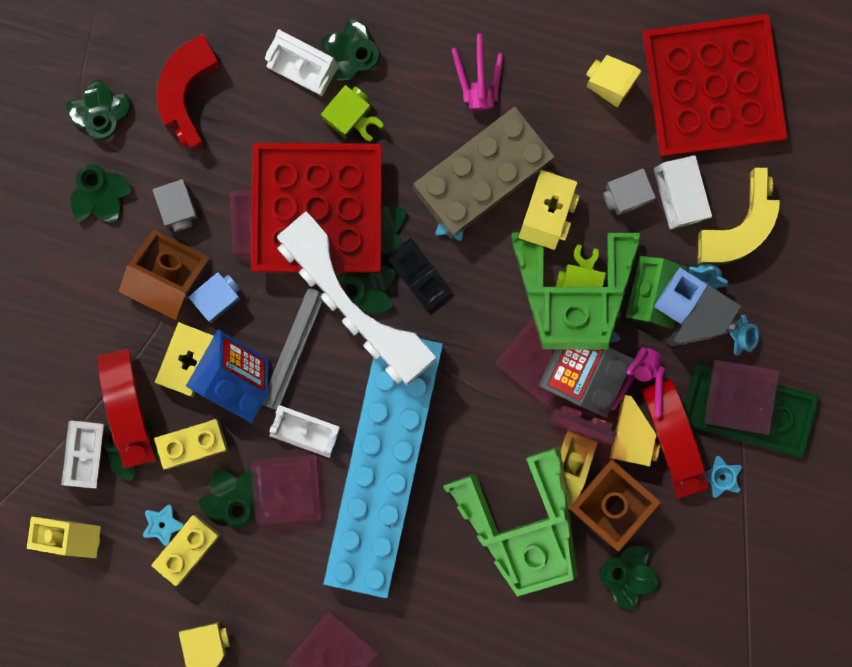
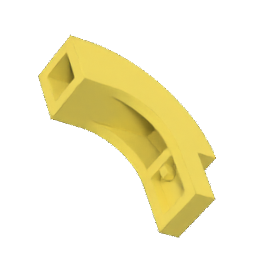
(727, 246)

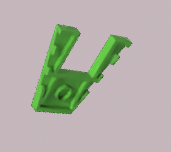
(576, 315)
(534, 553)

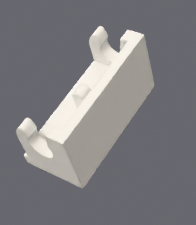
(301, 63)
(682, 192)
(304, 431)
(82, 454)

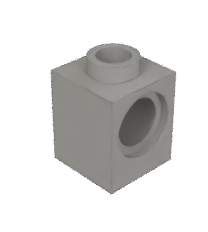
(628, 192)
(175, 205)

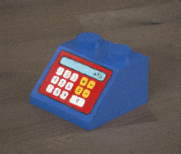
(232, 376)

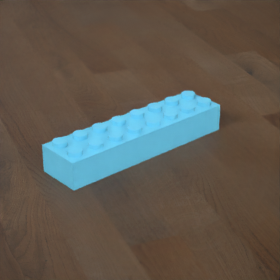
(380, 479)

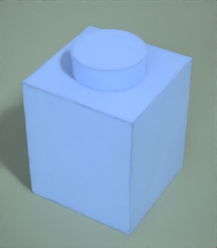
(680, 295)
(215, 296)

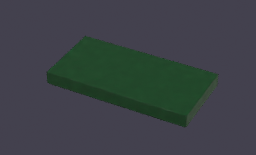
(790, 419)

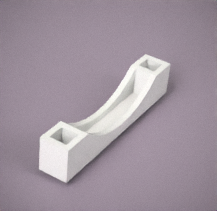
(400, 349)

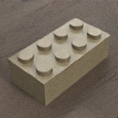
(482, 172)

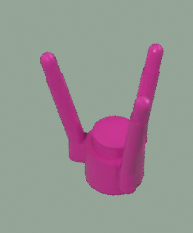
(480, 95)
(645, 367)

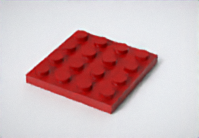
(714, 85)
(334, 186)

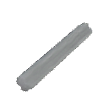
(293, 348)

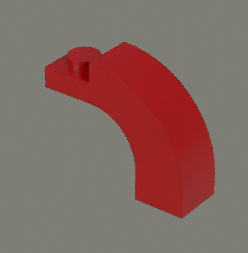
(179, 74)
(124, 408)
(676, 441)

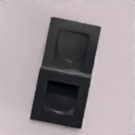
(419, 274)

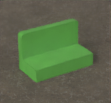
(649, 282)

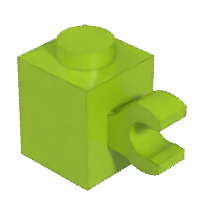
(348, 113)
(584, 274)

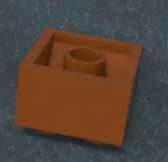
(163, 274)
(614, 505)

